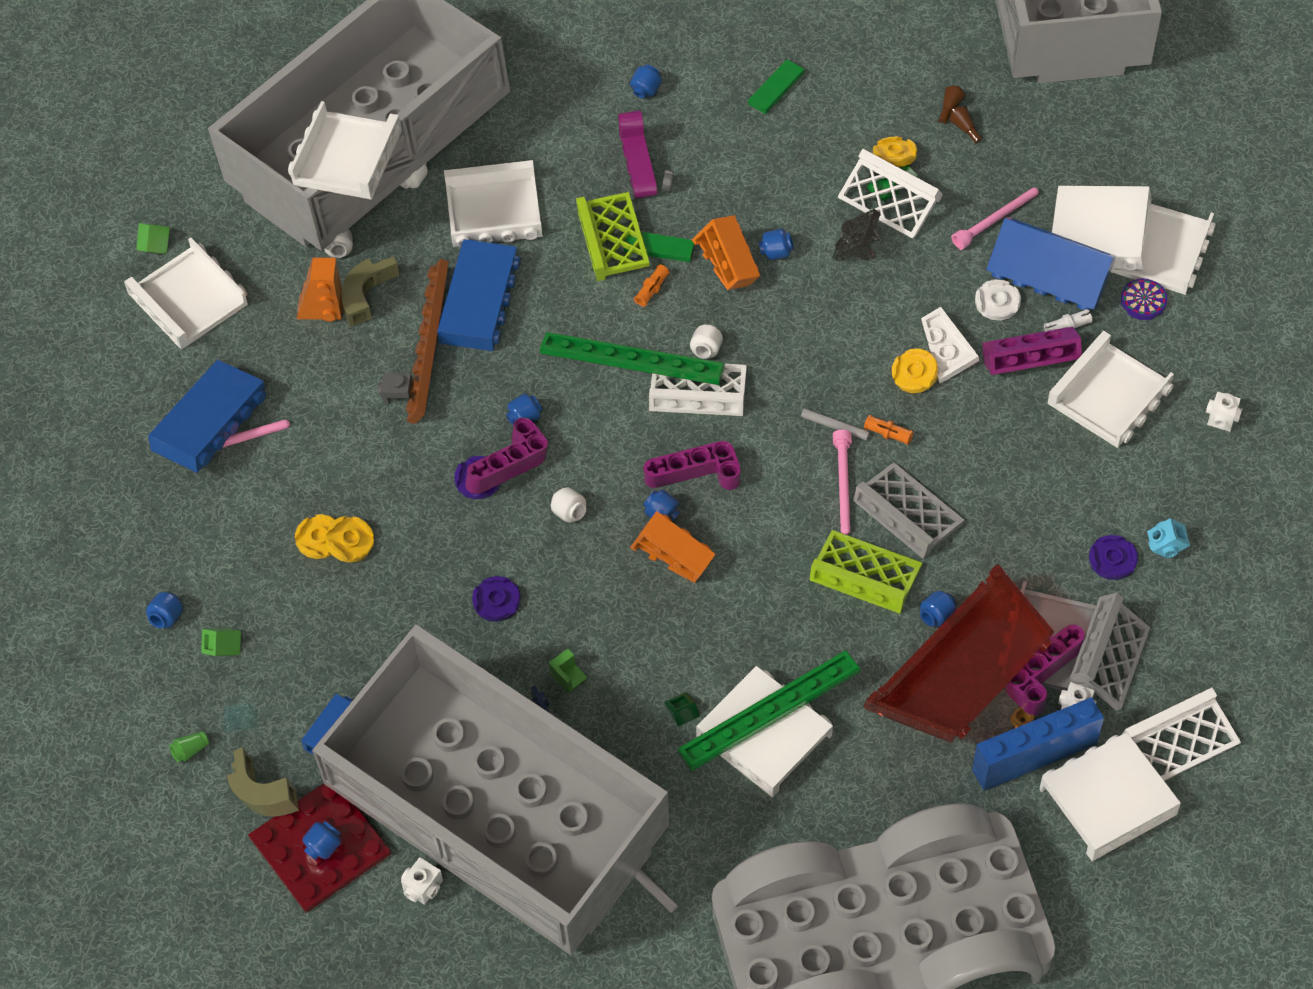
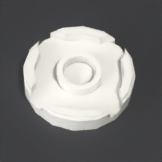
(997, 306)

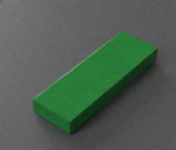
(776, 86)
(665, 246)

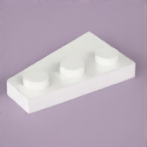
(947, 345)

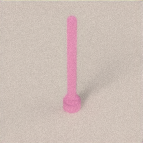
(963, 237)
(257, 432)
(842, 440)

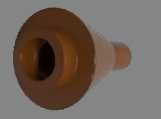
(952, 98)
(961, 118)

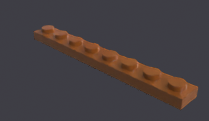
(426, 346)

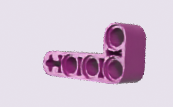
(636, 154)
(525, 453)
(690, 469)
(1067, 647)

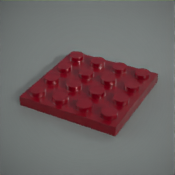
(311, 879)

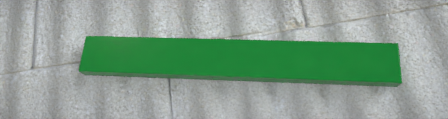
(632, 358)
(768, 710)

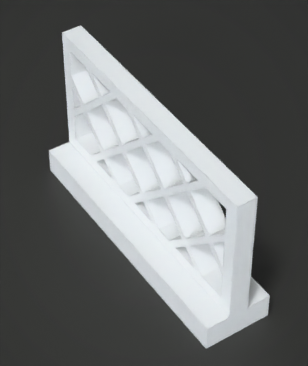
(895, 175)
(697, 400)
(1176, 715)

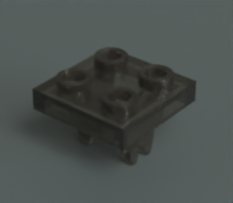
(857, 236)

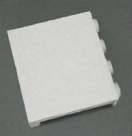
(344, 153)
(493, 203)
(1105, 219)
(1172, 248)
(188, 295)
(1109, 391)
(779, 748)
(1111, 794)

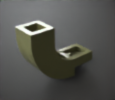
(359, 282)
(264, 799)

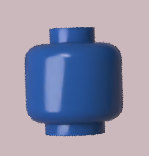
(645, 81)
(776, 244)
(523, 407)
(662, 503)
(937, 608)
(164, 610)
(321, 840)

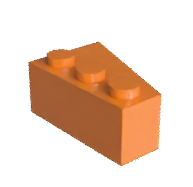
(728, 252)
(321, 292)
(674, 546)

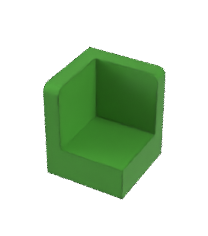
(152, 238)
(221, 641)
(566, 672)

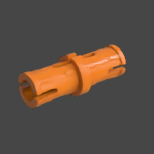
(651, 285)
(876, 424)

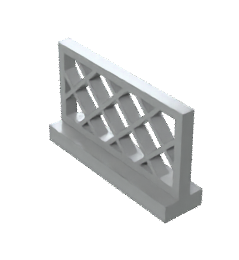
(896, 519)
(1098, 640)

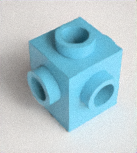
(1168, 538)

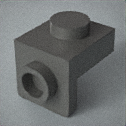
(395, 386)

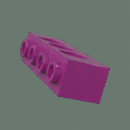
(1032, 350)

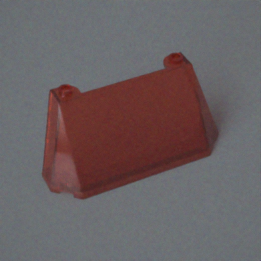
(965, 661)

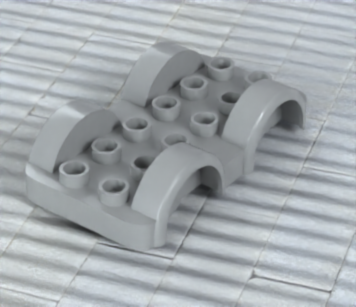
(914, 910)

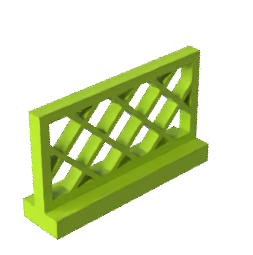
(594, 243)
(859, 584)

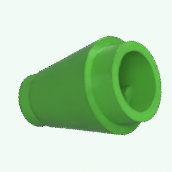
(188, 746)

